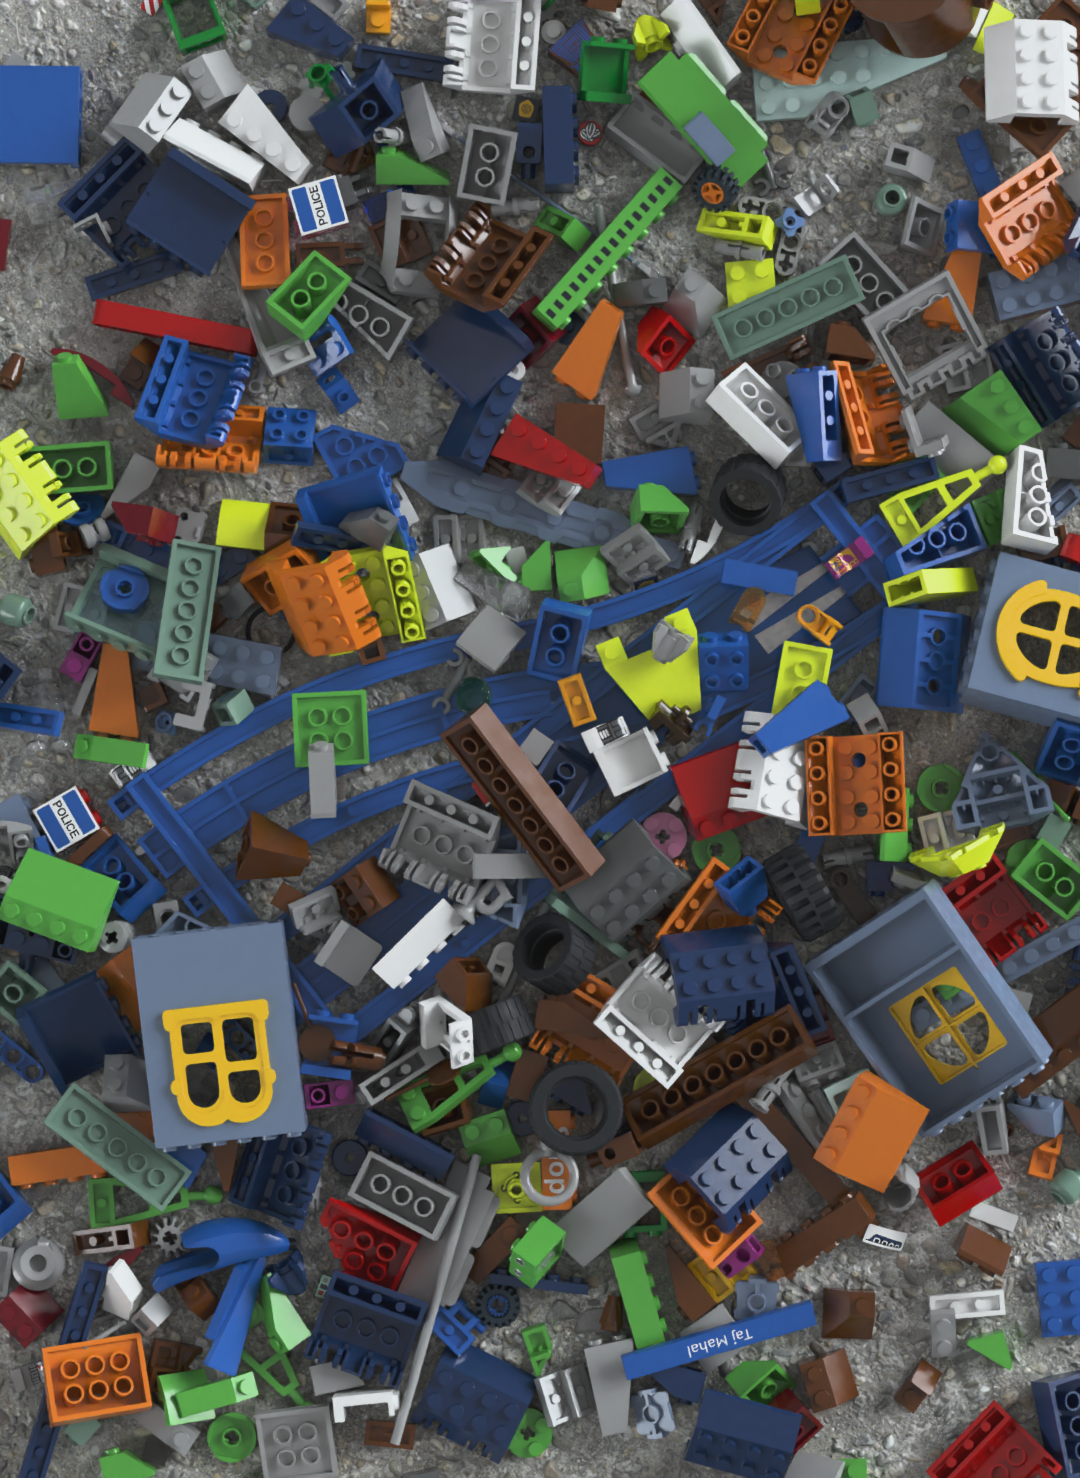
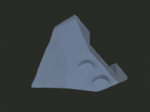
(999, 790)

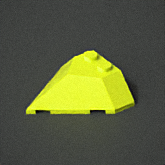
(962, 857)

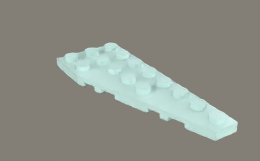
(846, 70)

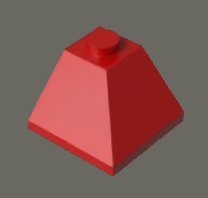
(662, 340)

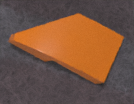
(1044, 1159)

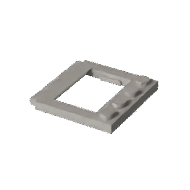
(908, 305)

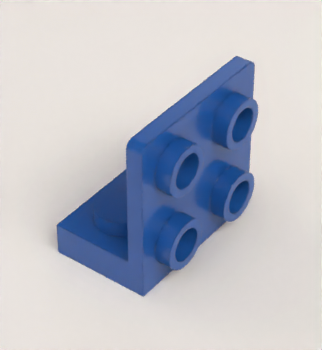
(289, 436)

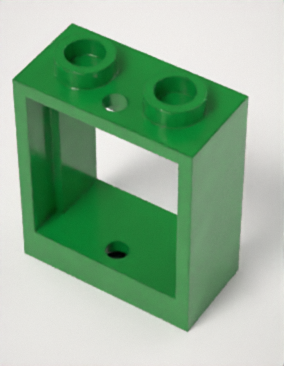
(200, 40)
(652, 1229)

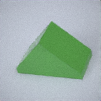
(991, 1345)

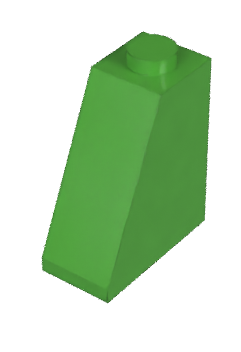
(76, 389)

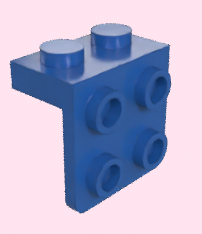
(723, 661)

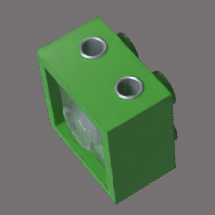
(536, 1251)

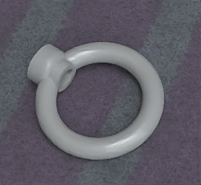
(538, 1198)

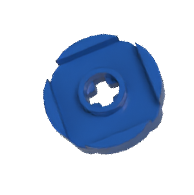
(128, 602)

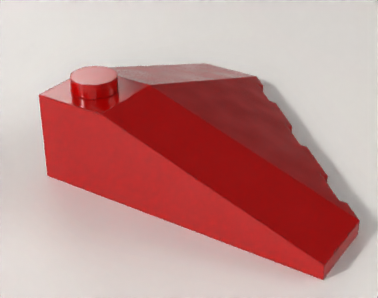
(368, 1242)

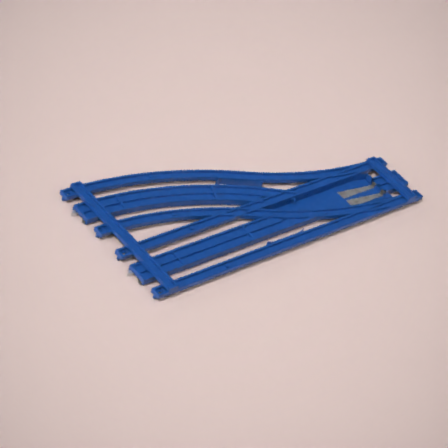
(187, 834)

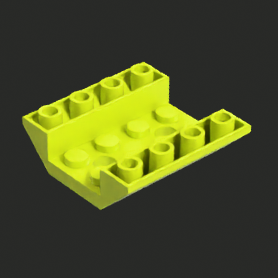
(389, 591)

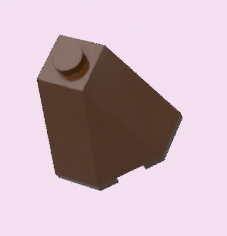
(270, 851)

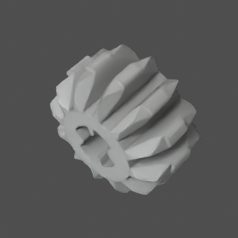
(166, 1244)

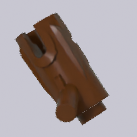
(357, 1056)

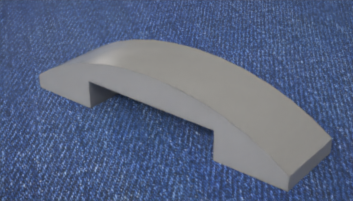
(505, 866)

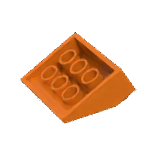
(871, 1132)
(695, 1218)
(97, 1380)

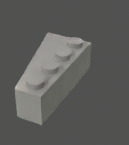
(375, 319)

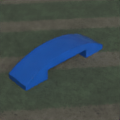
(128, 543)

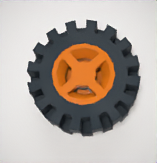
(715, 197)

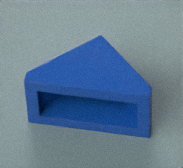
(495, 1088)

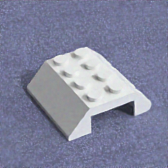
(493, 46)
(1030, 70)
(775, 781)
(644, 1025)

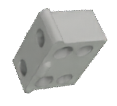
(193, 527)

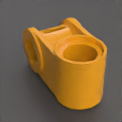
(819, 624)

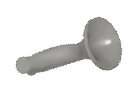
(477, 901)

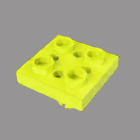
(503, 1175)

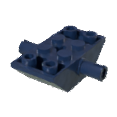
(358, 108)
(34, 945)

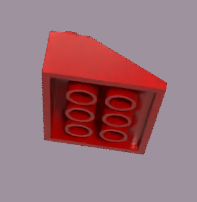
(705, 791)

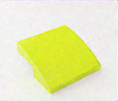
(242, 524)

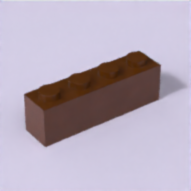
(824, 1231)

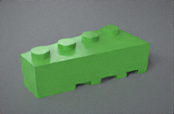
(636, 1292)

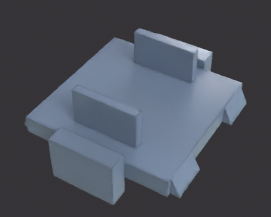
(755, 1296)
(653, 1412)

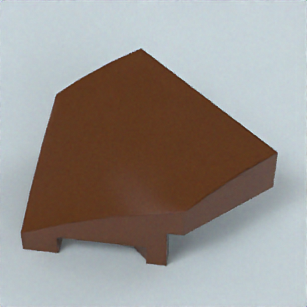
(351, 161)

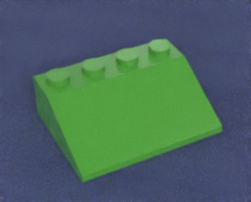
(59, 900)

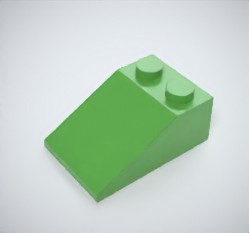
(308, 295)
(1050, 878)

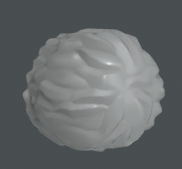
(901, 1190)

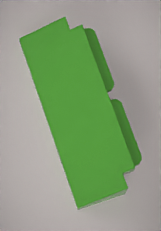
(687, 87)

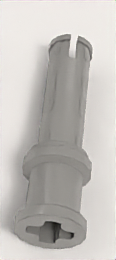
(772, 1090)

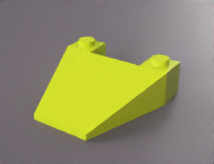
(649, 681)

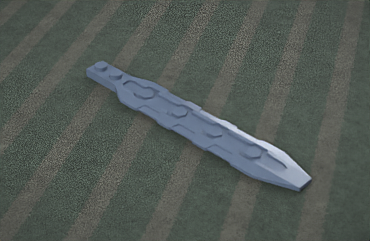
(497, 501)

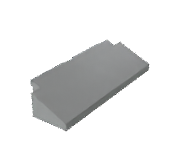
(427, 1258)

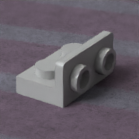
(822, 1067)

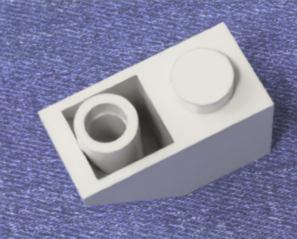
(122, 1291)

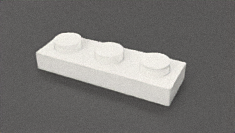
(970, 1303)

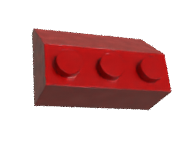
(957, 1183)

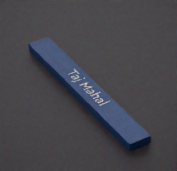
(718, 1339)

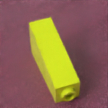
(930, 586)

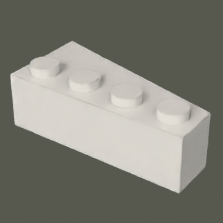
(259, 130)
(1026, 509)

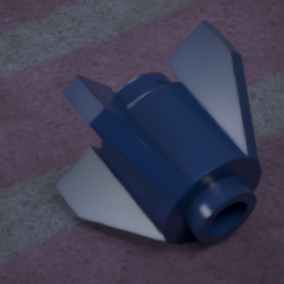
(289, 1274)

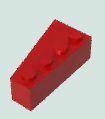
(539, 451)

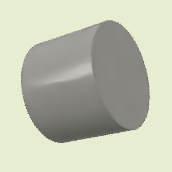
(300, 111)

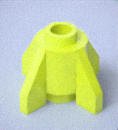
(650, 36)

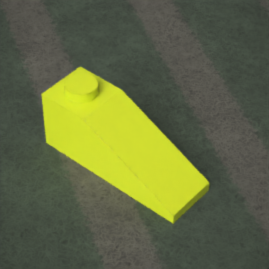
(737, 226)

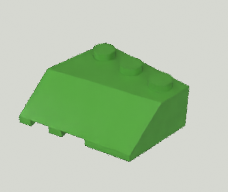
(994, 415)

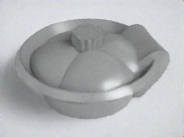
(38, 1264)

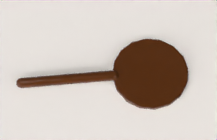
(315, 1039)
(438, 1075)

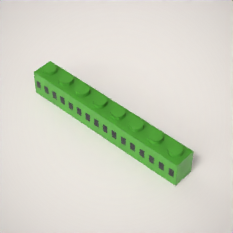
(607, 249)

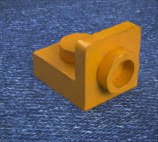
(378, 17)

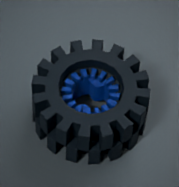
(490, 1315)

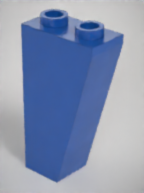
(817, 412)
(665, 467)
(801, 719)

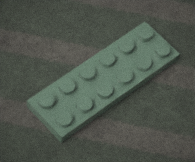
(788, 307)
(187, 612)
(117, 1147)

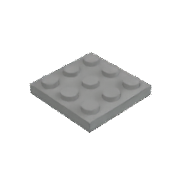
(297, 1442)

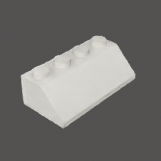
(695, 36)
(216, 155)
(757, 414)
(418, 943)

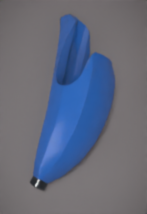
(220, 1244)

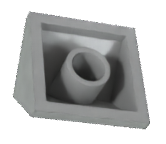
(921, 228)

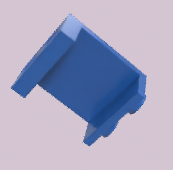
(344, 1029)

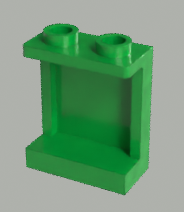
(604, 70)

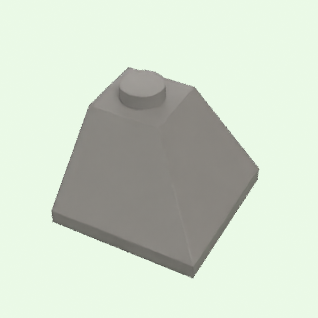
(694, 303)

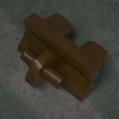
(675, 719)

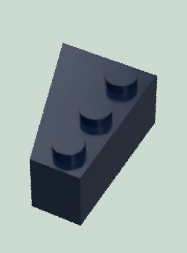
(309, 29)

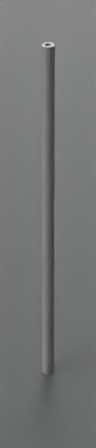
(436, 1299)

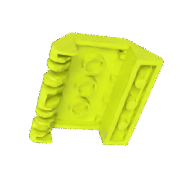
(24, 501)

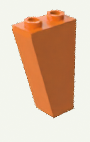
(964, 270)
(590, 351)
(115, 697)

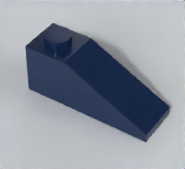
(682, 1382)

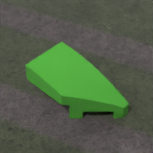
(538, 1345)

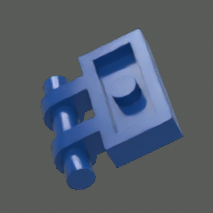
(452, 1332)

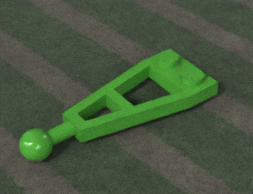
(417, 1107)
(103, 1202)
(291, 1388)

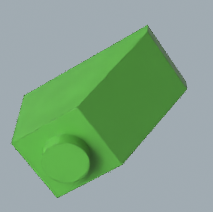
(564, 227)
(537, 570)
(124, 1464)

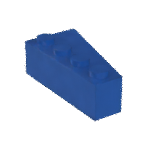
(943, 544)

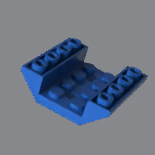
(913, 658)

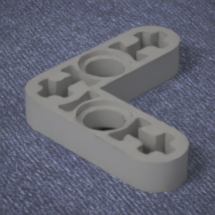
(756, 201)

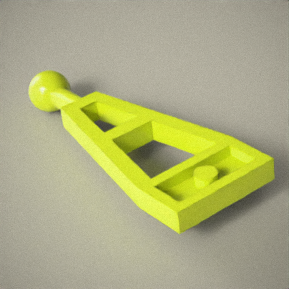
(900, 516)

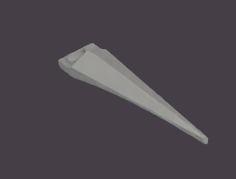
(275, 343)

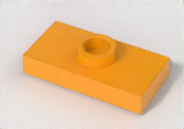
(576, 699)

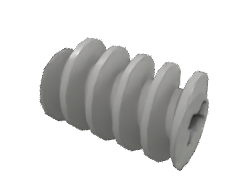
(117, 935)

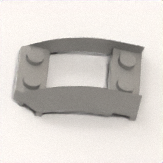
(416, 208)

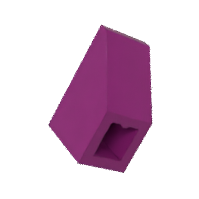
(81, 657)
(329, 1093)

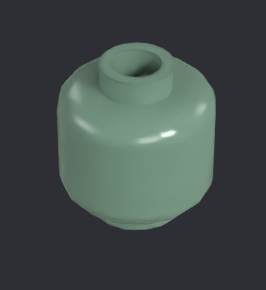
(894, 207)
(16, 610)
(1065, 1186)

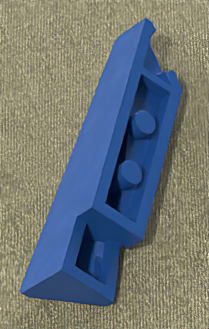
(233, 1316)

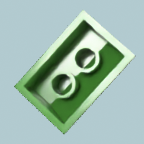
(895, 846)

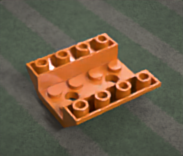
(774, 26)
(839, 786)

